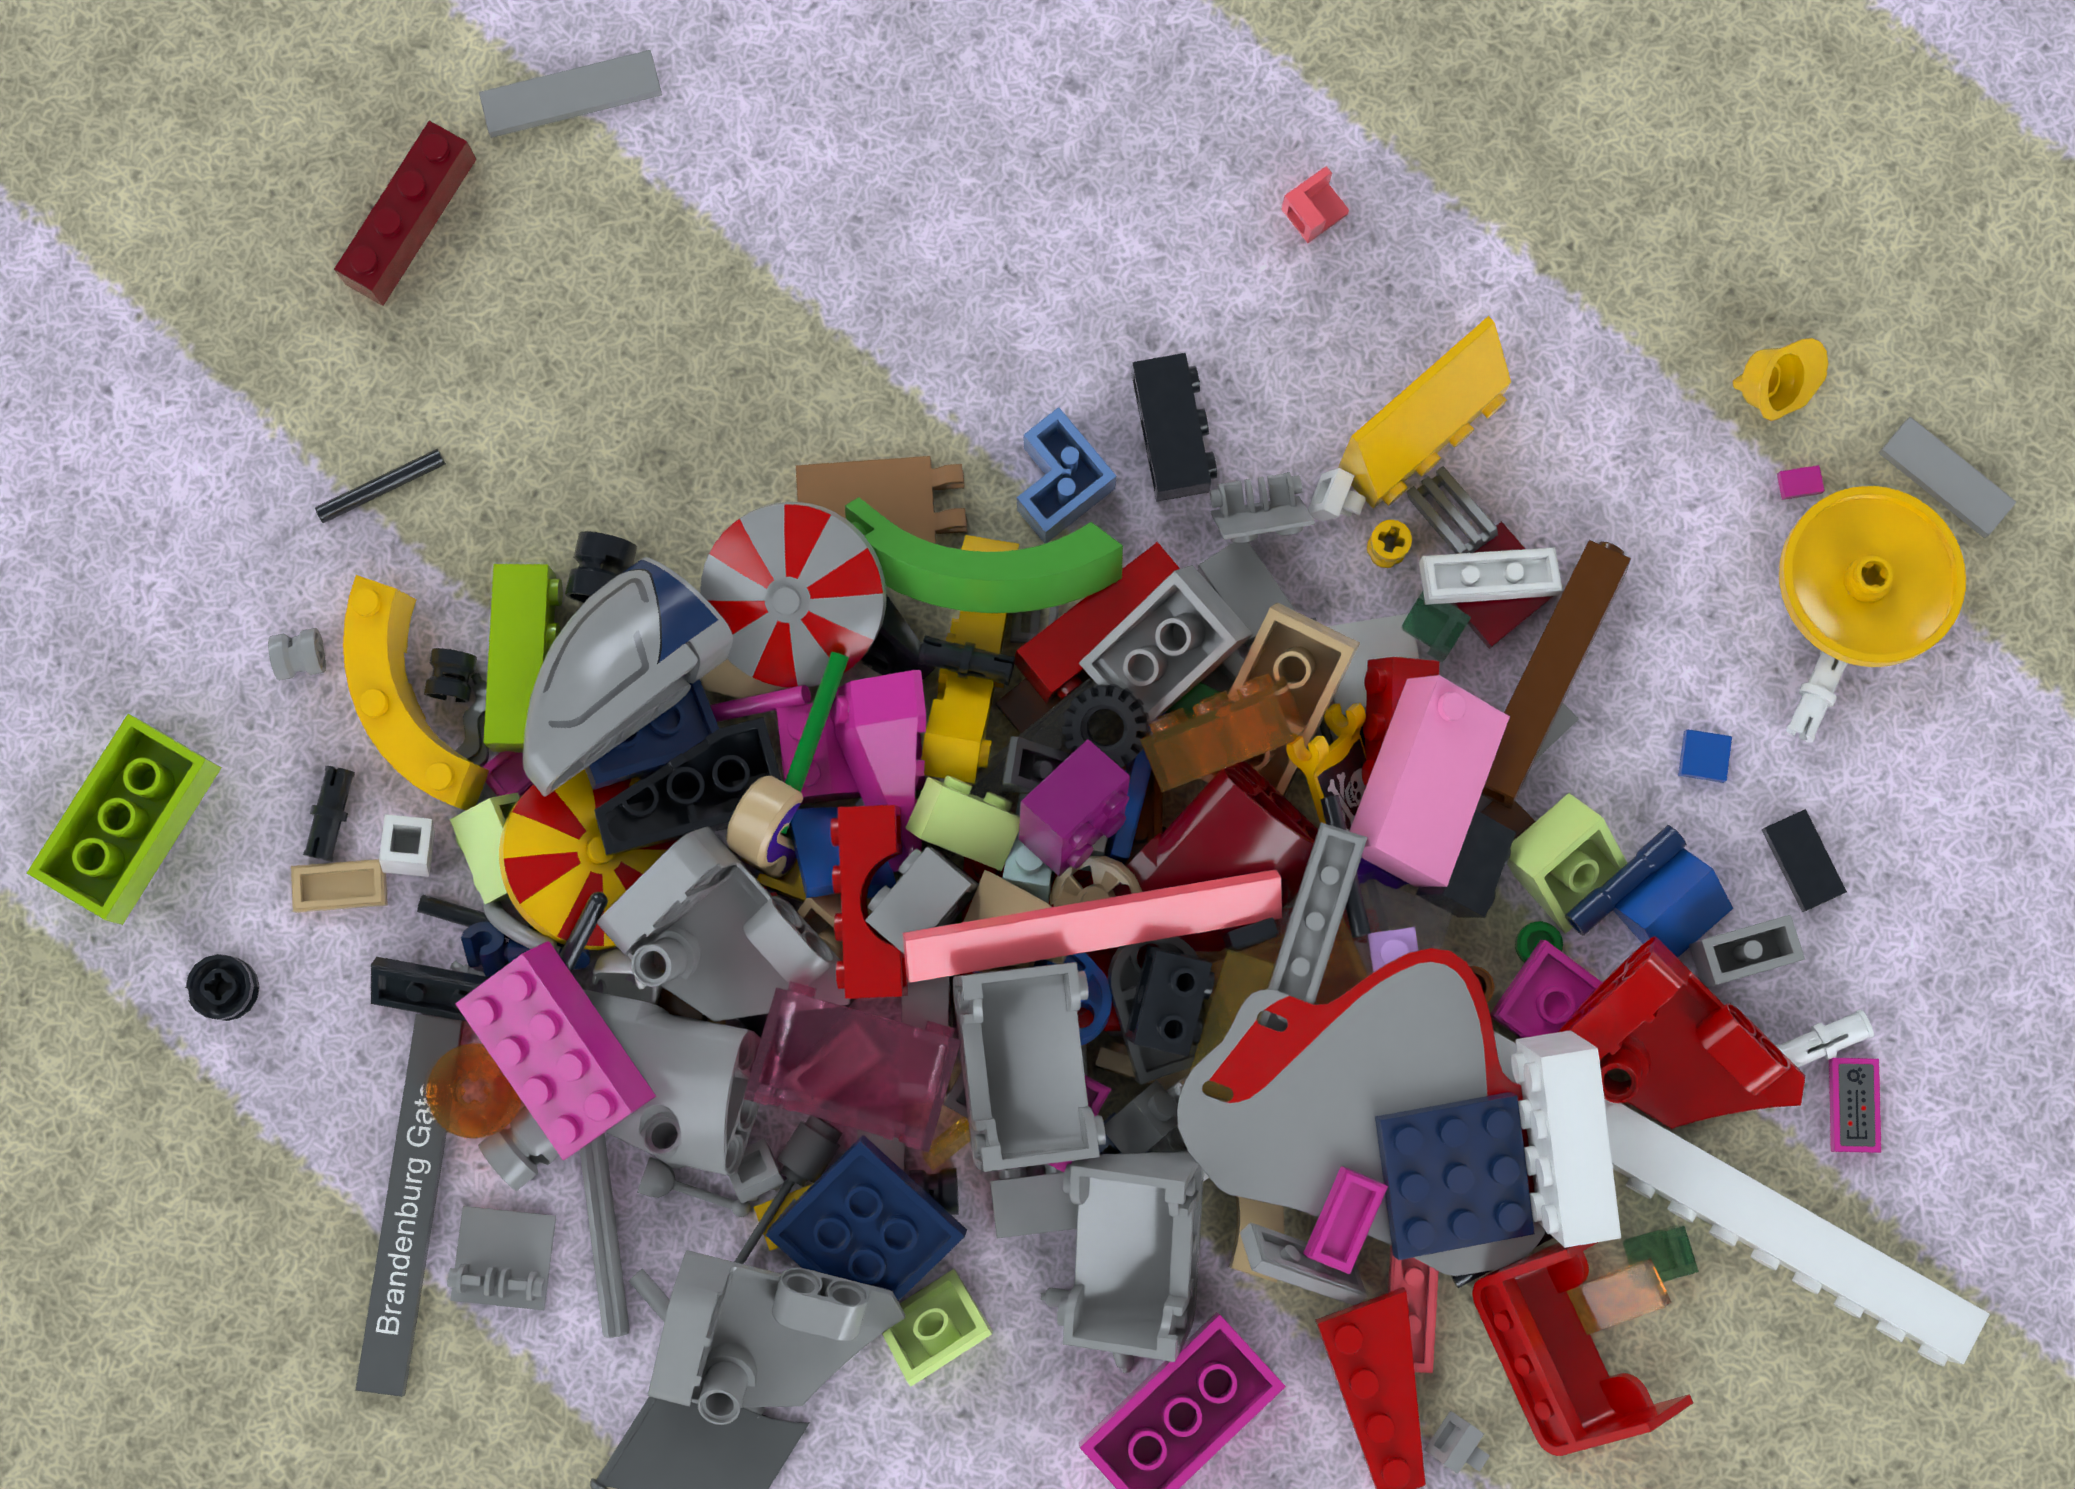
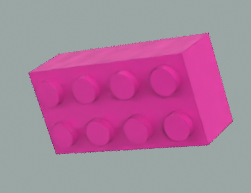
(555, 1049)
(1183, 1411)

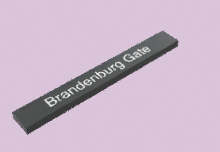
(406, 1219)

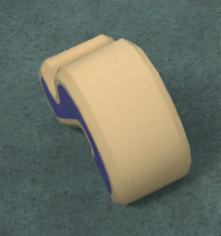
(758, 824)

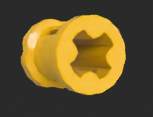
(1402, 543)

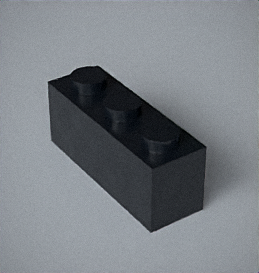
(1173, 426)

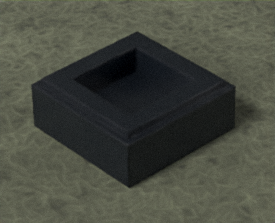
(1250, 935)

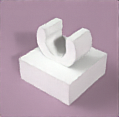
(1334, 497)

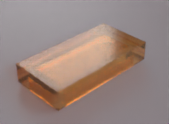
(1619, 1296)

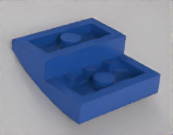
(817, 856)

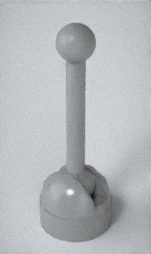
(660, 1180)

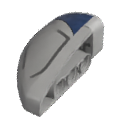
(618, 669)

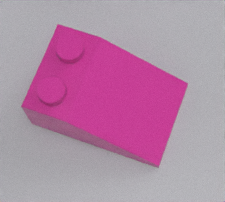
(829, 773)

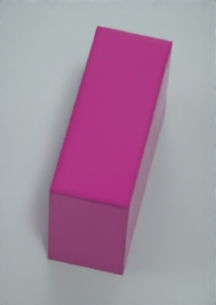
(1800, 482)

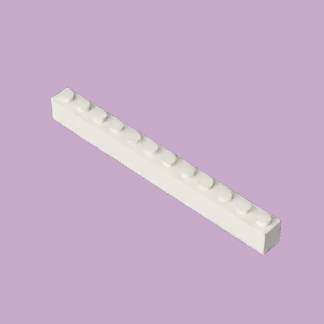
(1785, 1234)

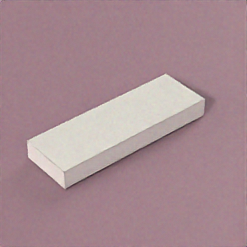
(1490, 575)

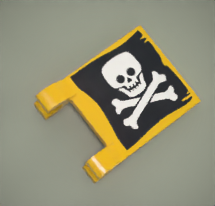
(1334, 767)

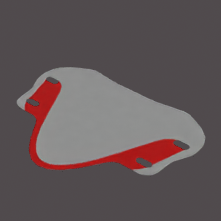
(1312, 1092)

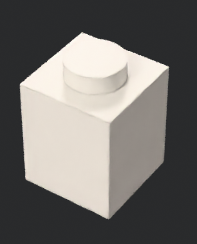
(407, 845)

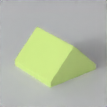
(936, 1328)

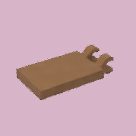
(894, 487)

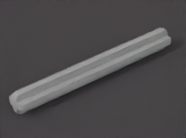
(604, 1239)

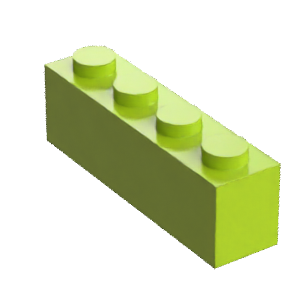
(518, 643)

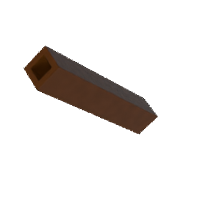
(1554, 666)

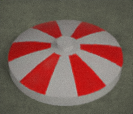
(794, 590)

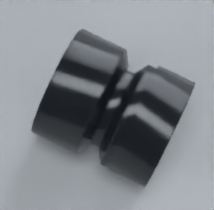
(591, 552)

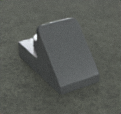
(1029, 764)

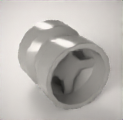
(297, 654)

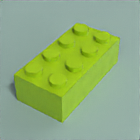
(124, 820)

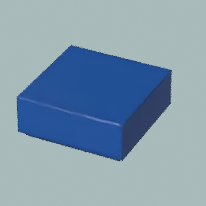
(1705, 756)

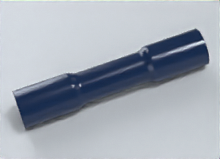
(1647, 861)

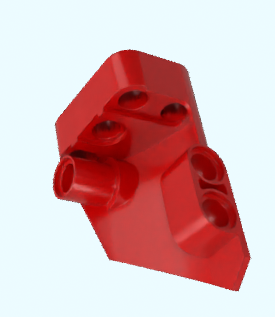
(1680, 1044)

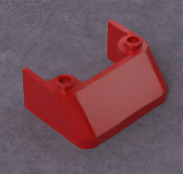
(1554, 1361)

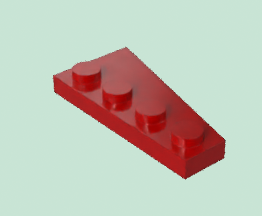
(1376, 1376)

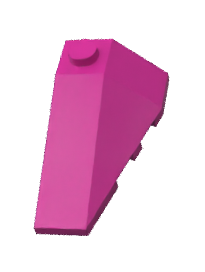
(878, 736)

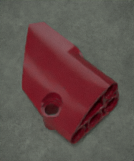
(1226, 832)

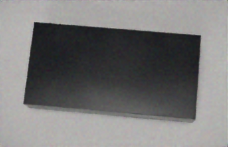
(1804, 860)

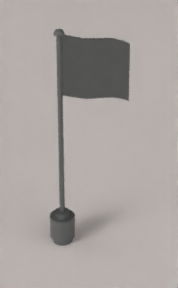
(672, 1442)

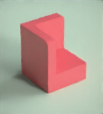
(1314, 205)

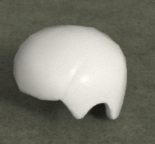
(612, 970)

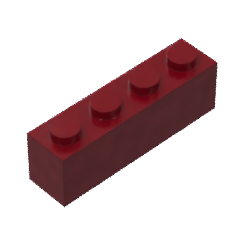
(405, 213)

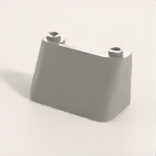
(1025, 1067)
(1134, 1253)

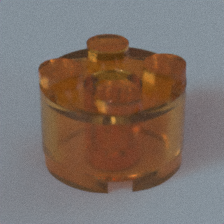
(445, 1091)

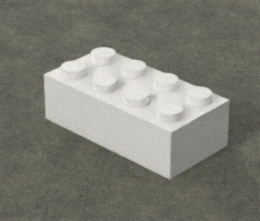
(1566, 1138)

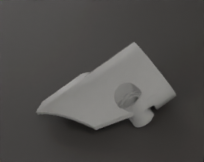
(717, 932)
(697, 1079)
(760, 1335)

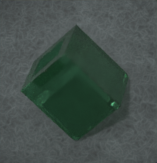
(1435, 626)
(1668, 1250)

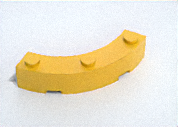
(386, 703)
(961, 712)

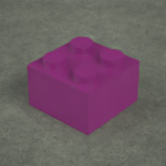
(1074, 808)

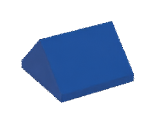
(1675, 903)

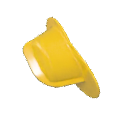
(1783, 377)

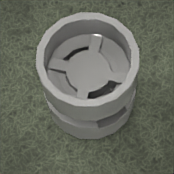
(518, 1150)

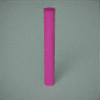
(761, 703)

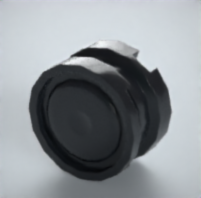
(222, 987)

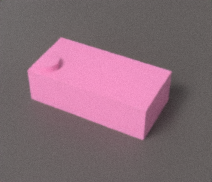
(1428, 780)

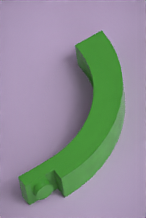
(990, 580)

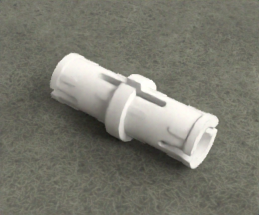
(1816, 697)
(1827, 1039)

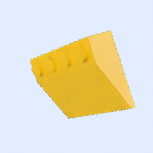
(1428, 416)

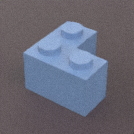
(1072, 480)

